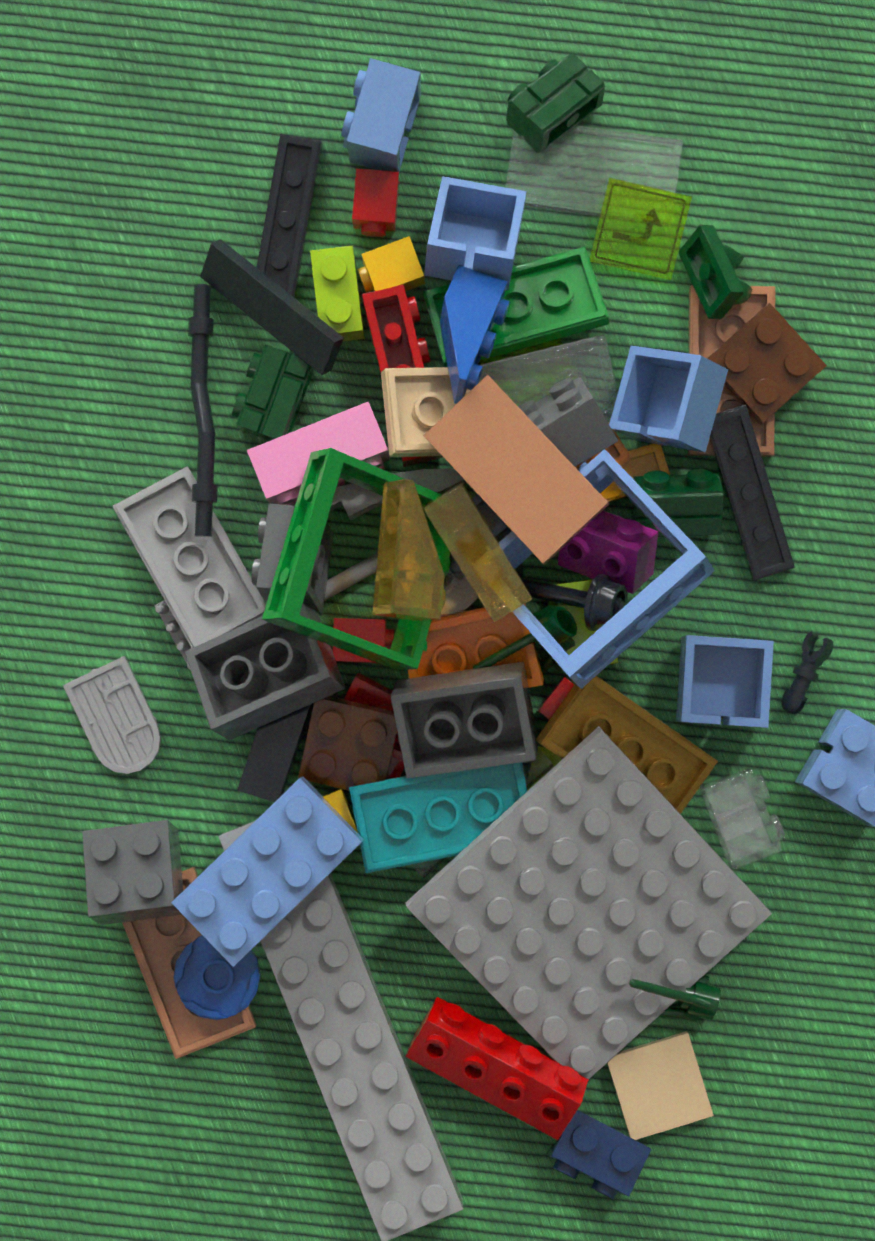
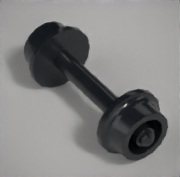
(599, 602)

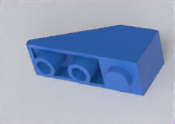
(466, 323)

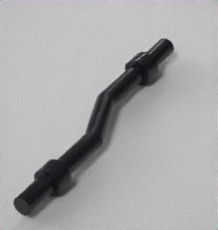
(201, 329)

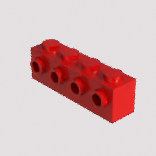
(394, 337)
(497, 1068)

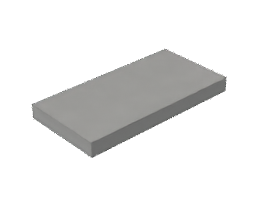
(195, 575)

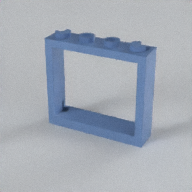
(643, 609)

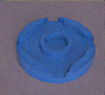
(211, 984)

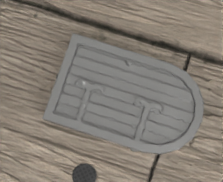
(116, 717)

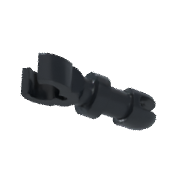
(794, 698)

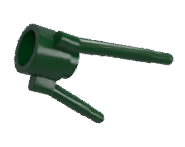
(557, 622)
(698, 1000)

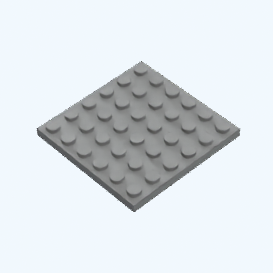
(581, 895)

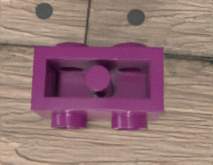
(614, 548)

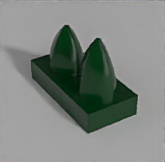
(712, 272)

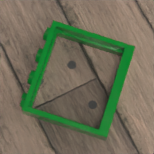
(301, 549)

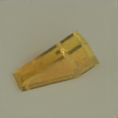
(477, 552)
(408, 565)

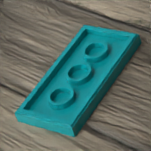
(432, 814)

